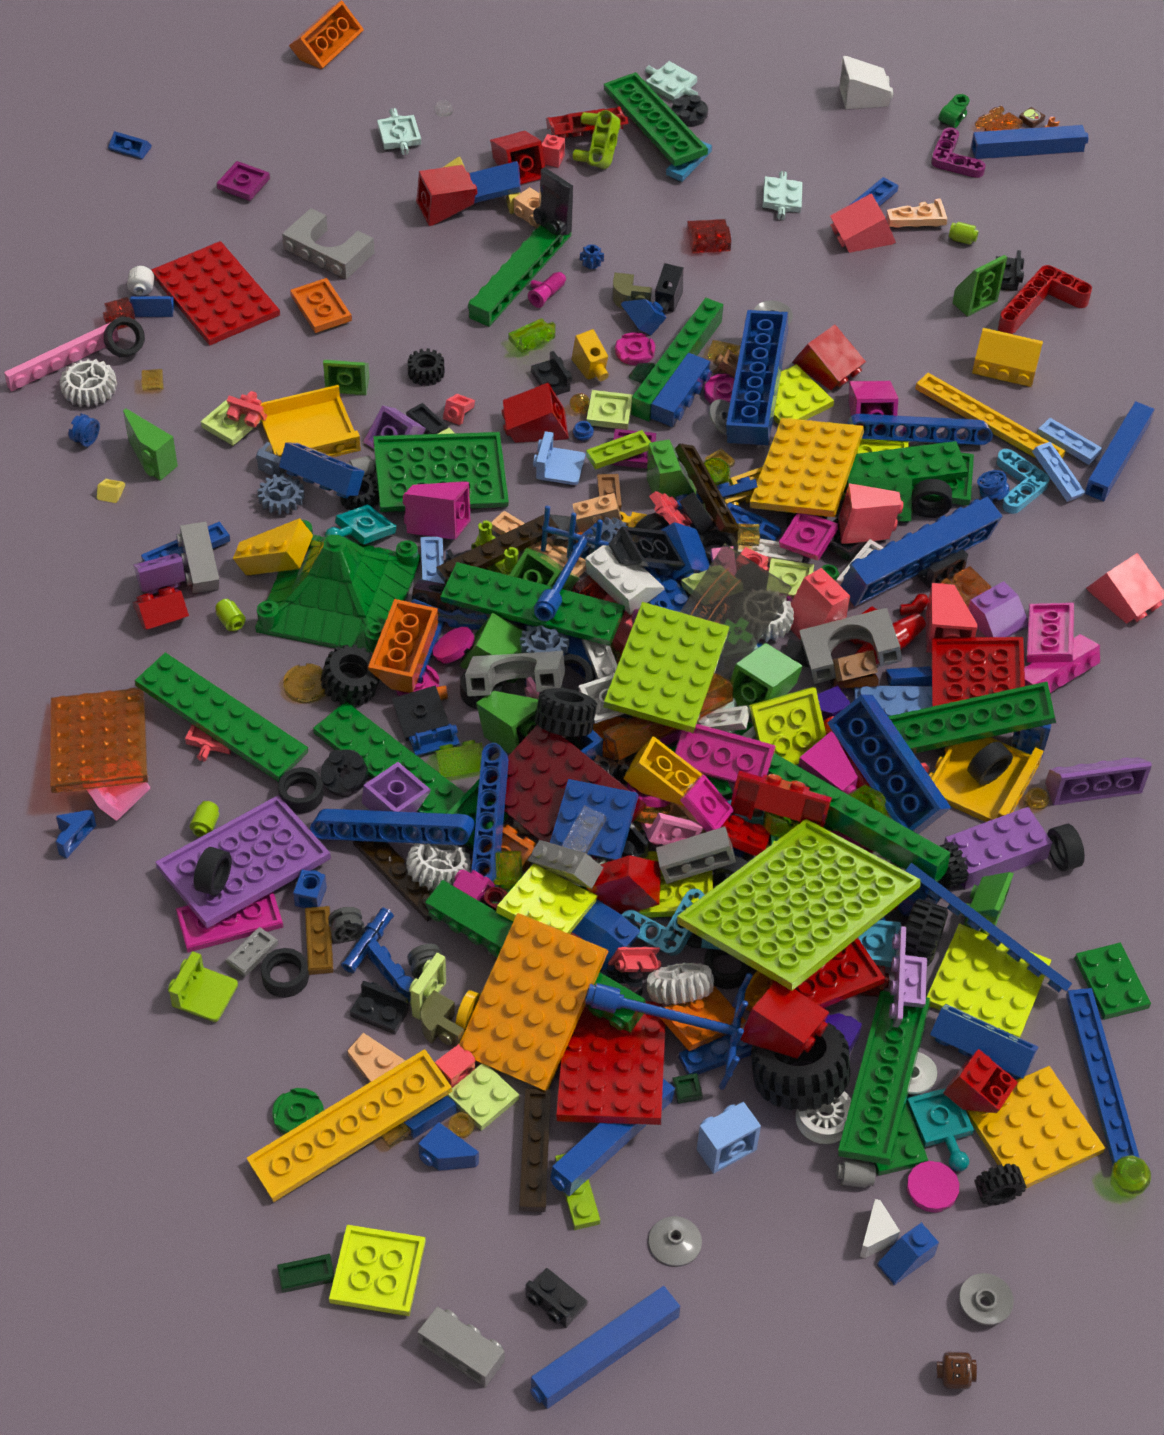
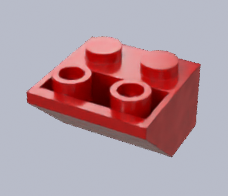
(160, 608)
(980, 1085)

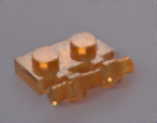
(1002, 122)
(970, 583)

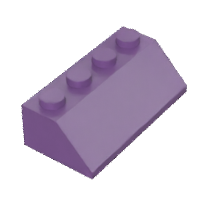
(1097, 780)

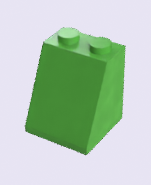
(666, 472)
(541, 569)
(494, 638)
(763, 676)
(507, 718)

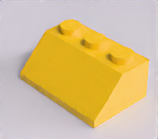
(1007, 357)

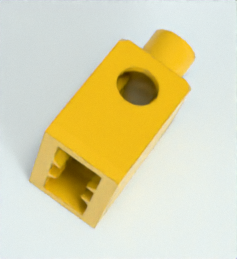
(590, 356)

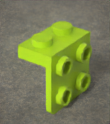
(201, 989)

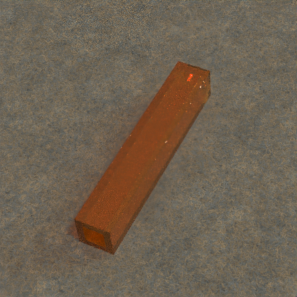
(636, 732)

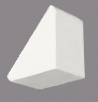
(880, 1231)

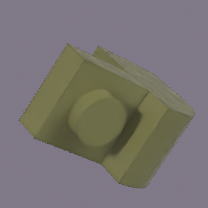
(626, 290)
(436, 1018)

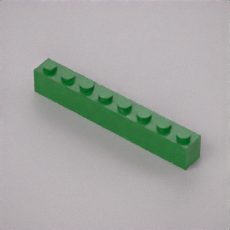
(514, 275)
(689, 340)

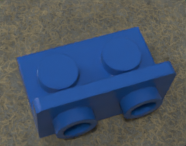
(1030, 738)

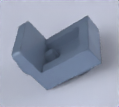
(267, 461)

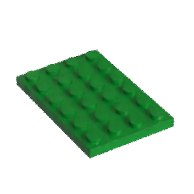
(440, 459)

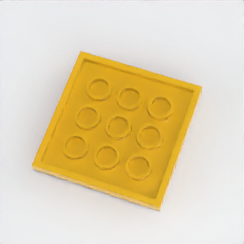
(1038, 1129)

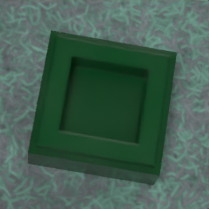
(687, 1088)

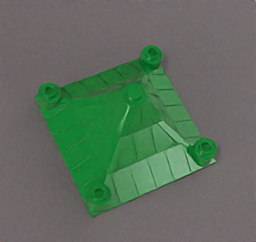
(339, 592)

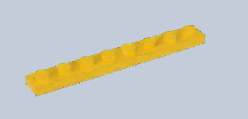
(973, 409)

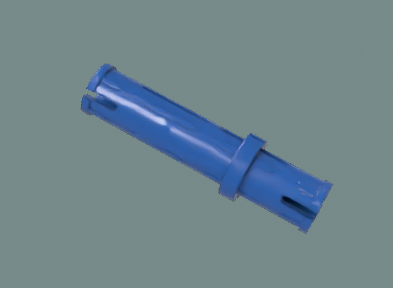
(372, 932)

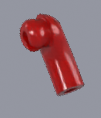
(917, 606)

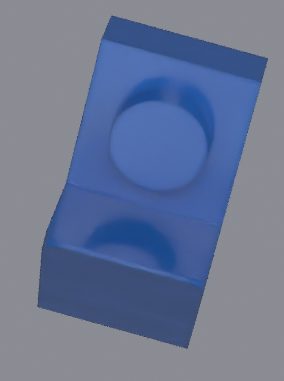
(74, 830)

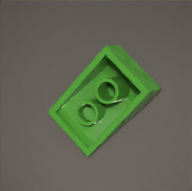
(980, 287)
(151, 445)

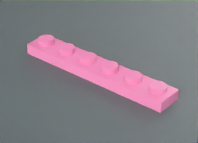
(57, 358)

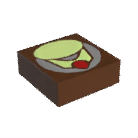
(1032, 117)

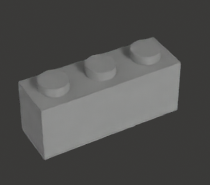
(198, 557)
(695, 855)
(566, 863)
(461, 1346)

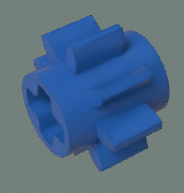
(591, 256)

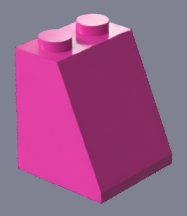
(872, 398)
(437, 509)
(830, 764)

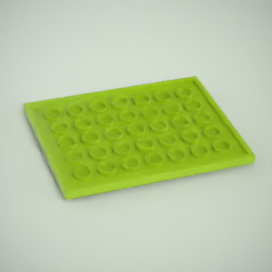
(798, 903)

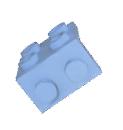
(557, 463)

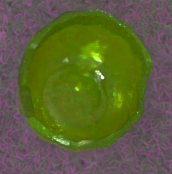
(718, 470)
(778, 825)
(1130, 1176)

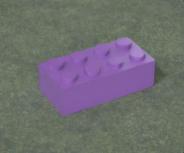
(1002, 845)

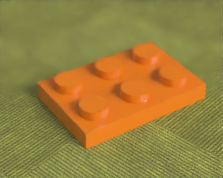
(321, 305)
(712, 1007)

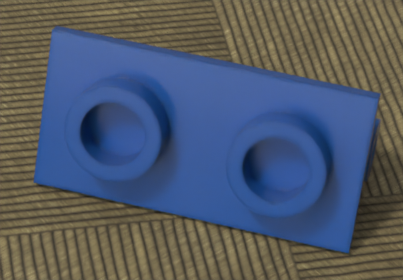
(431, 740)

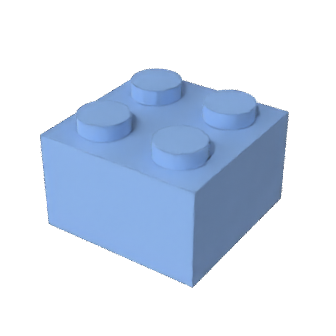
(728, 1137)

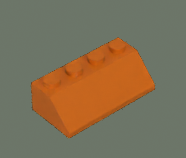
(327, 36)
(404, 645)

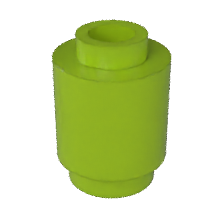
(963, 232)
(230, 615)
(204, 818)

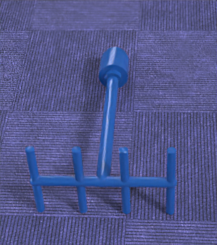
(550, 599)
(609, 999)

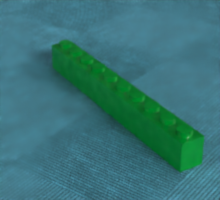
(868, 825)
(490, 929)

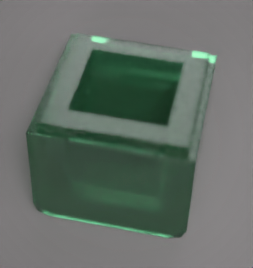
(641, 371)

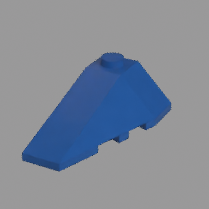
(606, 929)

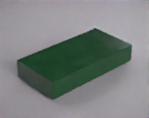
(306, 1273)

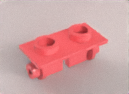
(628, 959)

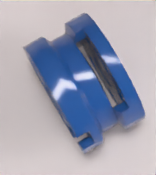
(84, 430)
(993, 485)

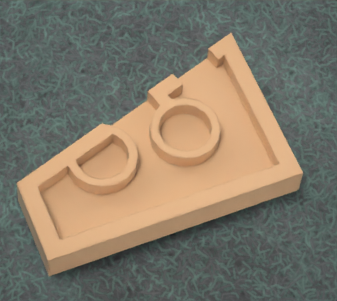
(922, 215)
(372, 1057)

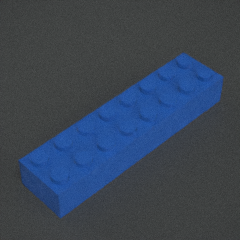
(757, 377)
(917, 551)

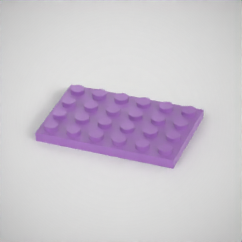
(266, 852)

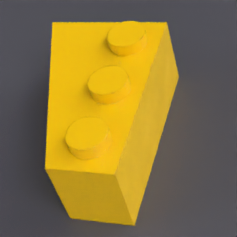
(275, 549)

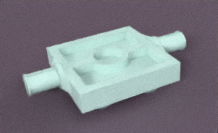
(671, 81)
(399, 132)
(782, 194)

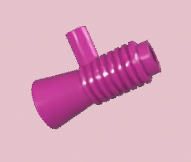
(545, 289)

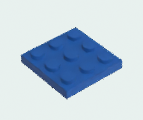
(614, 803)

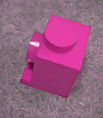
(472, 884)

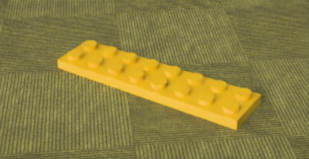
(349, 1125)

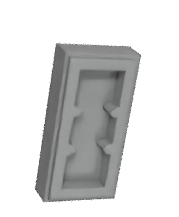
(252, 951)

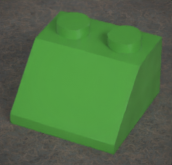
(350, 376)
(990, 896)

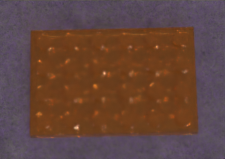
(98, 740)

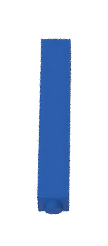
(1029, 141)
(1119, 451)
(597, 1149)
(604, 1347)

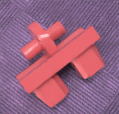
(246, 405)

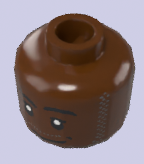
(957, 1370)

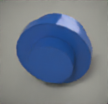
(583, 430)

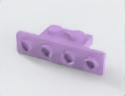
(909, 981)

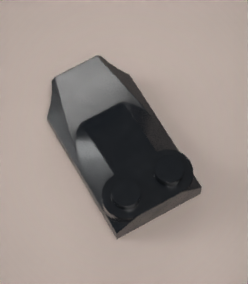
(554, 203)
(647, 549)

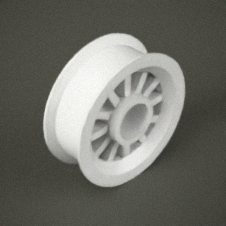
(836, 1121)

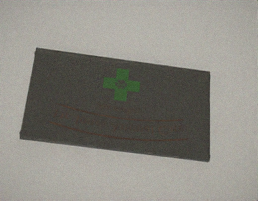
(737, 596)

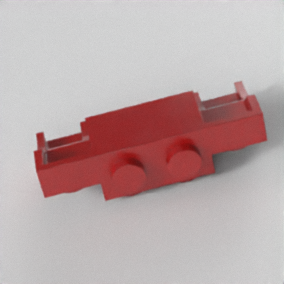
(572, 123)
(778, 797)

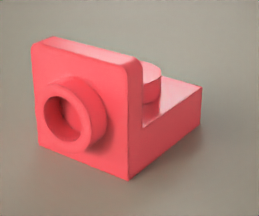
(457, 407)

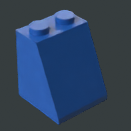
(689, 548)

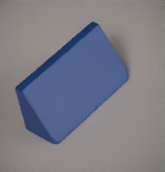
(129, 145)
(909, 676)
(431, 1116)

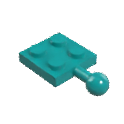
(363, 524)
(941, 1121)

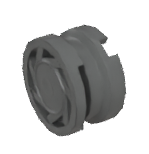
(346, 924)
(419, 956)

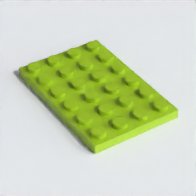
(666, 667)

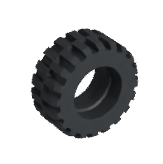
(808, 1084)

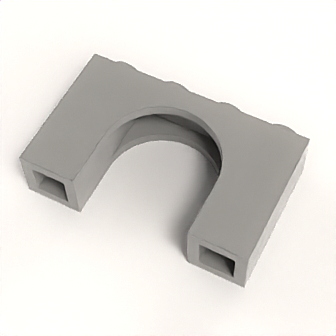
(340, 260)
(871, 627)
(488, 670)

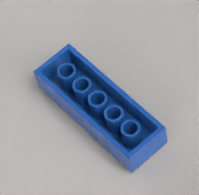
(888, 764)

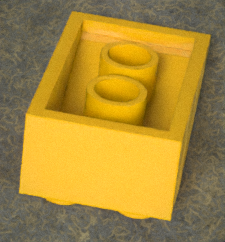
(661, 772)

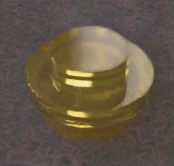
(580, 403)
(1037, 798)
(461, 1124)

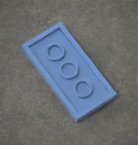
(898, 698)

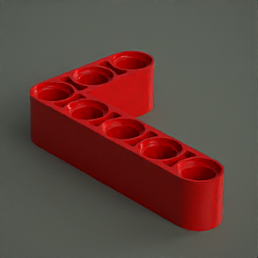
(1045, 282)

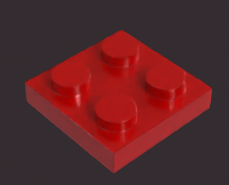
(745, 835)

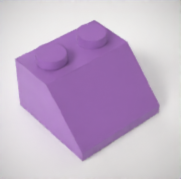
(392, 422)
(160, 573)
(998, 612)
(395, 791)

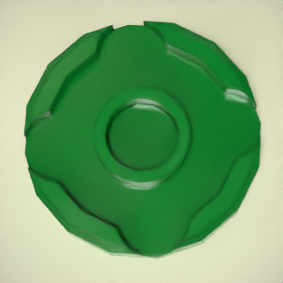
(295, 1108)

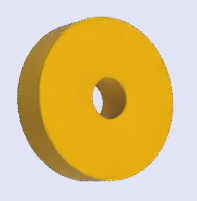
(467, 1008)

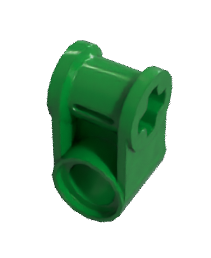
(954, 111)

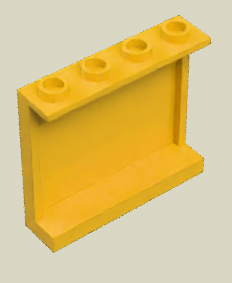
(312, 420)
(987, 800)

